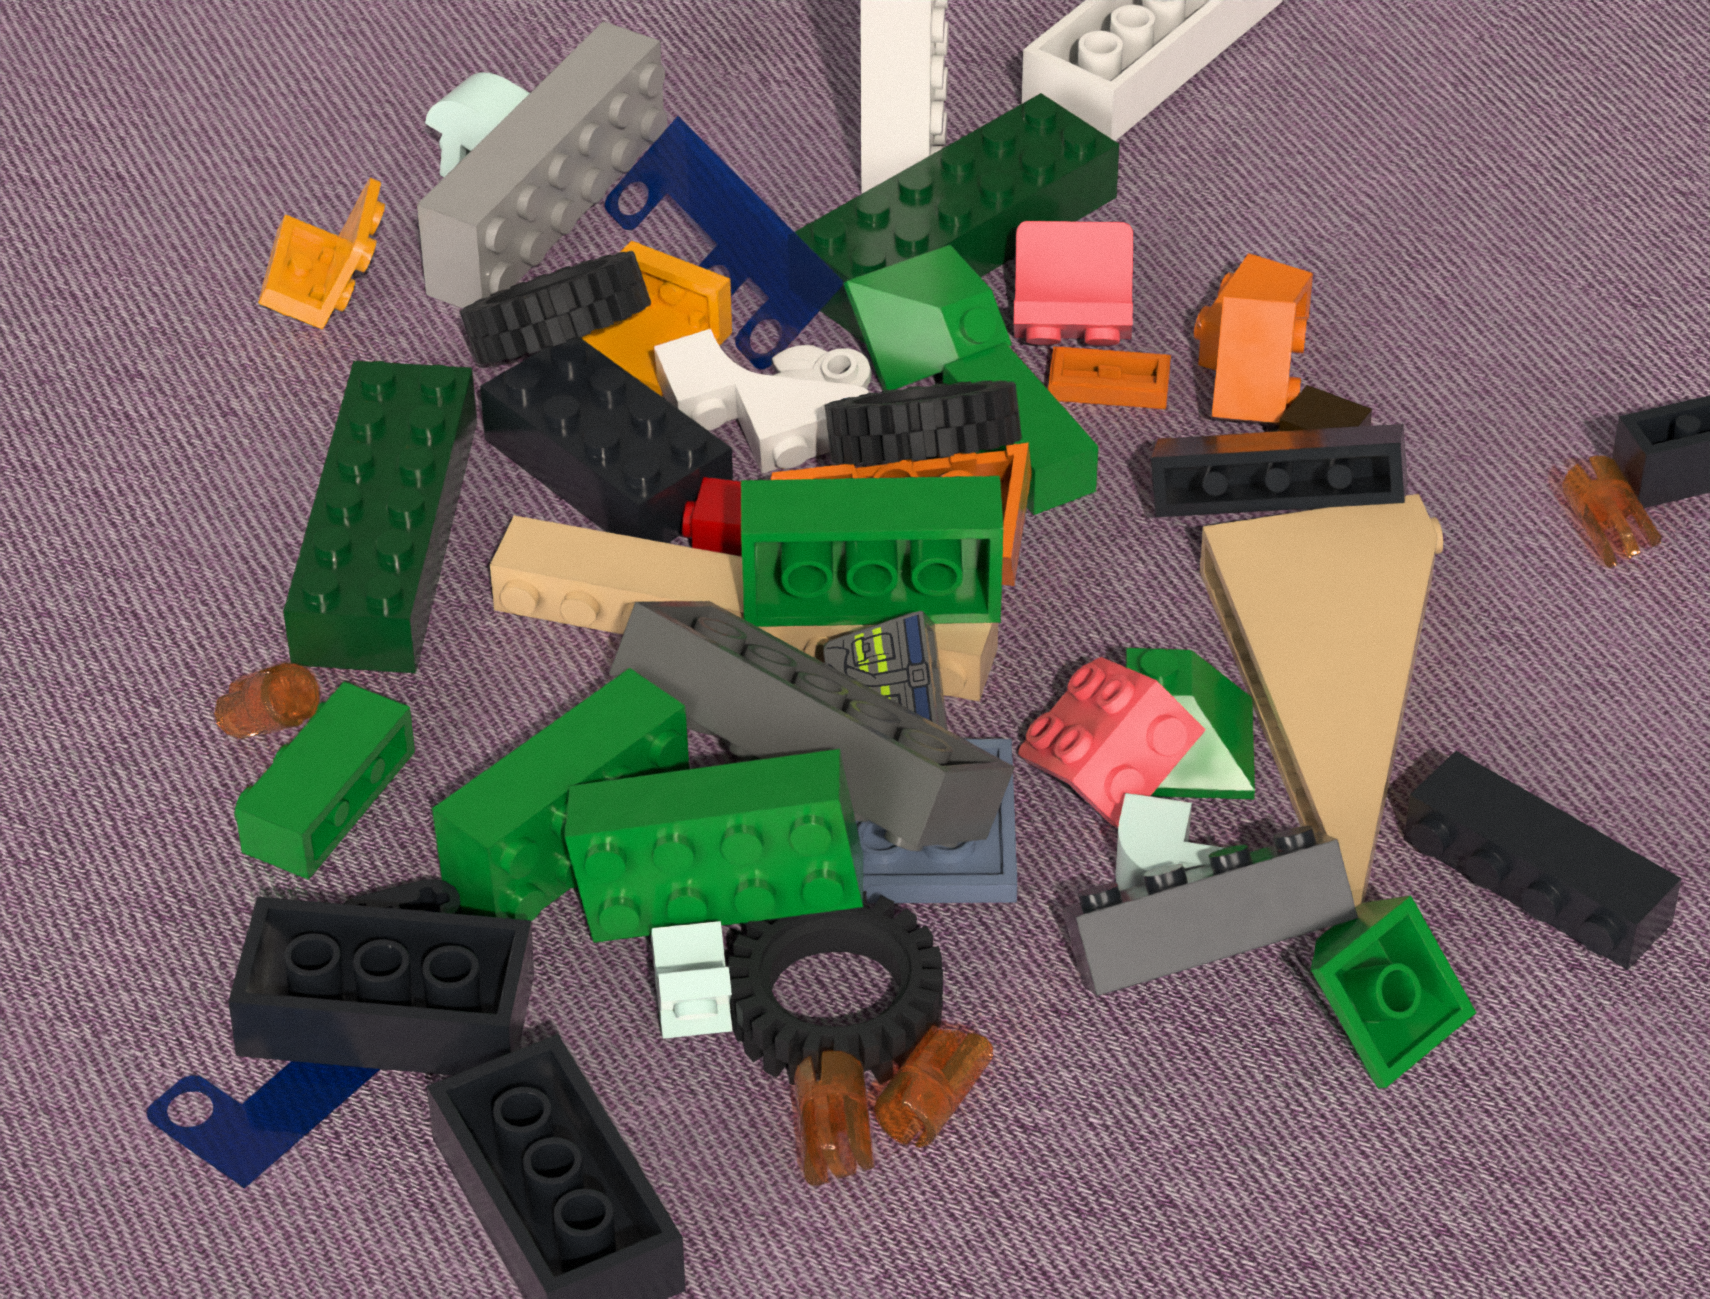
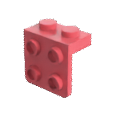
(1073, 282)
(1111, 736)

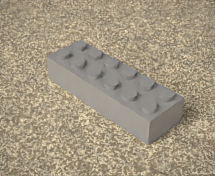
(542, 166)

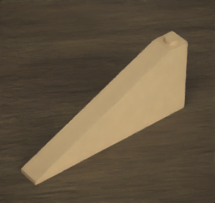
(1327, 643)

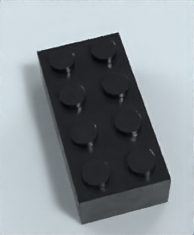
(602, 440)
(380, 986)
(554, 1180)

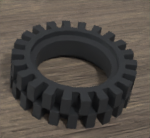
(555, 307)
(923, 422)
(863, 931)

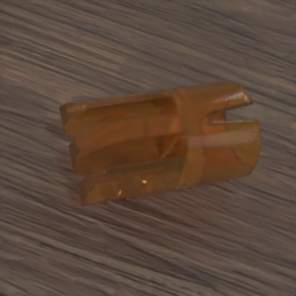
(1606, 505)
(268, 701)
(932, 1084)
(833, 1118)

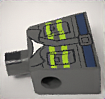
(896, 661)

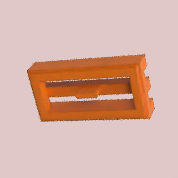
(1109, 377)

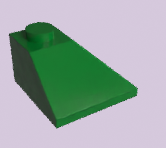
(924, 316)
(1223, 756)
(1390, 986)

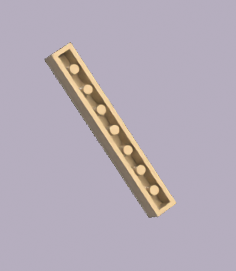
(599, 575)

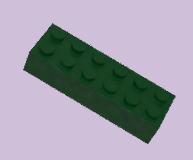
(971, 196)
(381, 518)

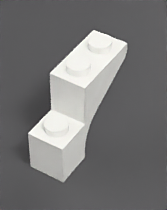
(777, 414)

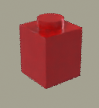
(715, 517)

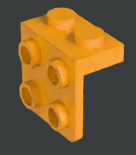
(314, 268)
(683, 303)

